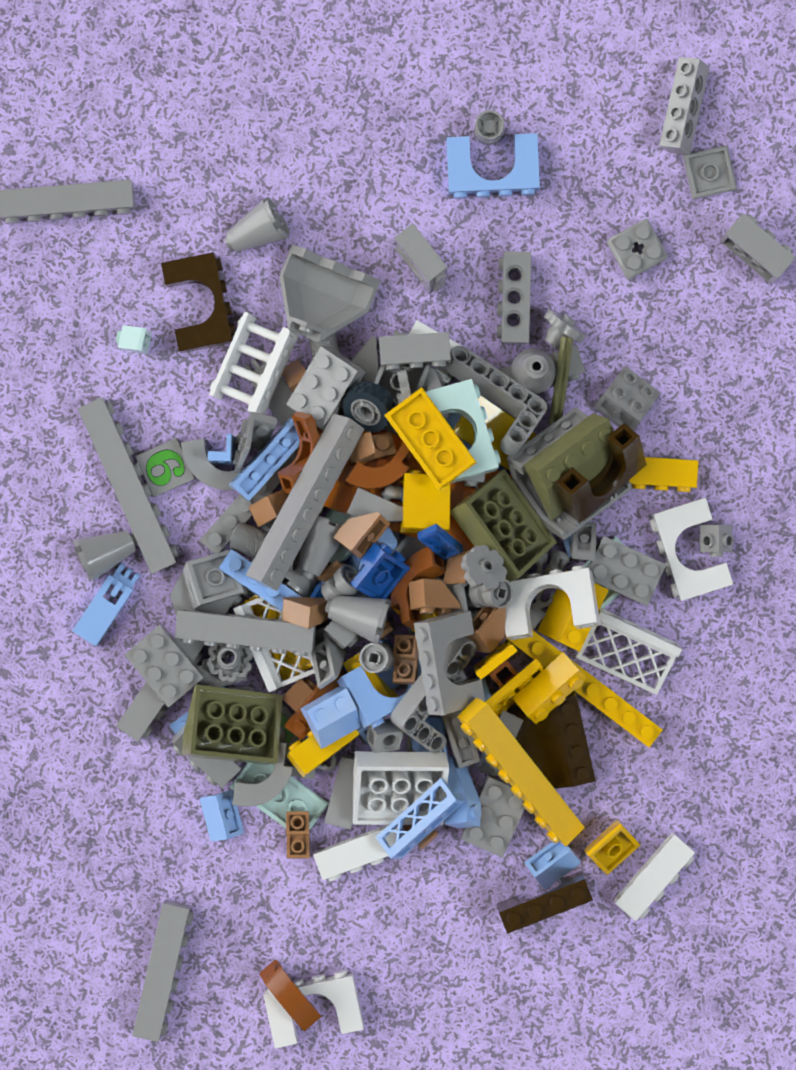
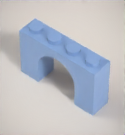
(522, 178)
(370, 704)

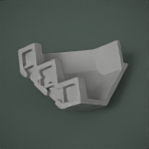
(323, 294)

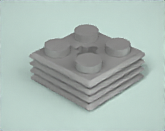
(633, 263)

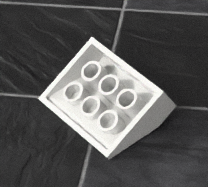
(392, 782)

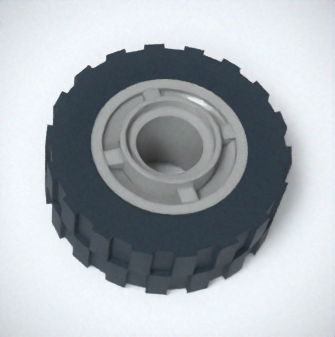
(367, 405)

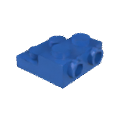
(381, 571)

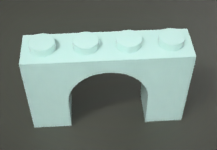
(463, 400)

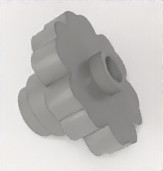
(561, 327)
(484, 568)
(229, 672)

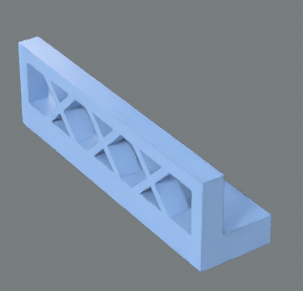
(267, 461)
(425, 825)

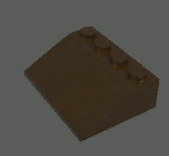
(558, 744)

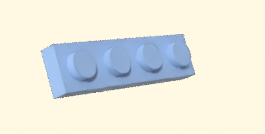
(237, 567)

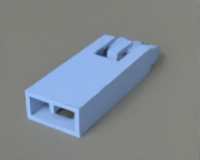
(101, 611)

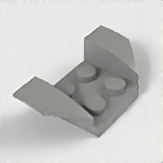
(205, 584)

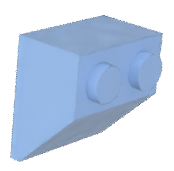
(332, 716)

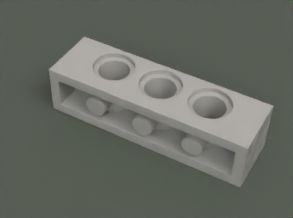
(684, 106)
(522, 263)

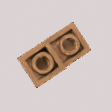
(406, 659)
(298, 835)

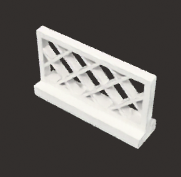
(642, 636)
(264, 659)

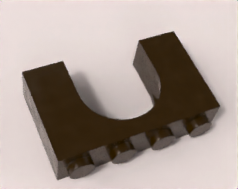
(217, 328)
(625, 461)
(521, 913)

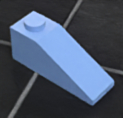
(470, 811)

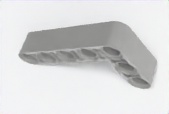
(503, 392)
(412, 709)

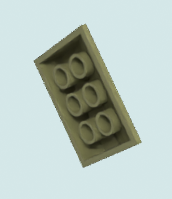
(582, 448)
(504, 522)
(233, 725)

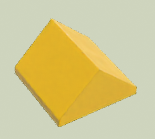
(612, 847)

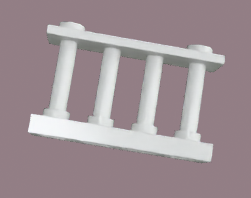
(275, 365)

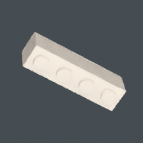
(352, 854)
(654, 876)

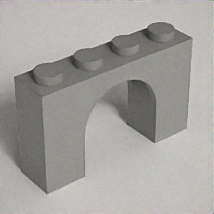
(421, 259)
(432, 640)

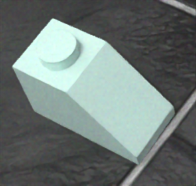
(134, 339)

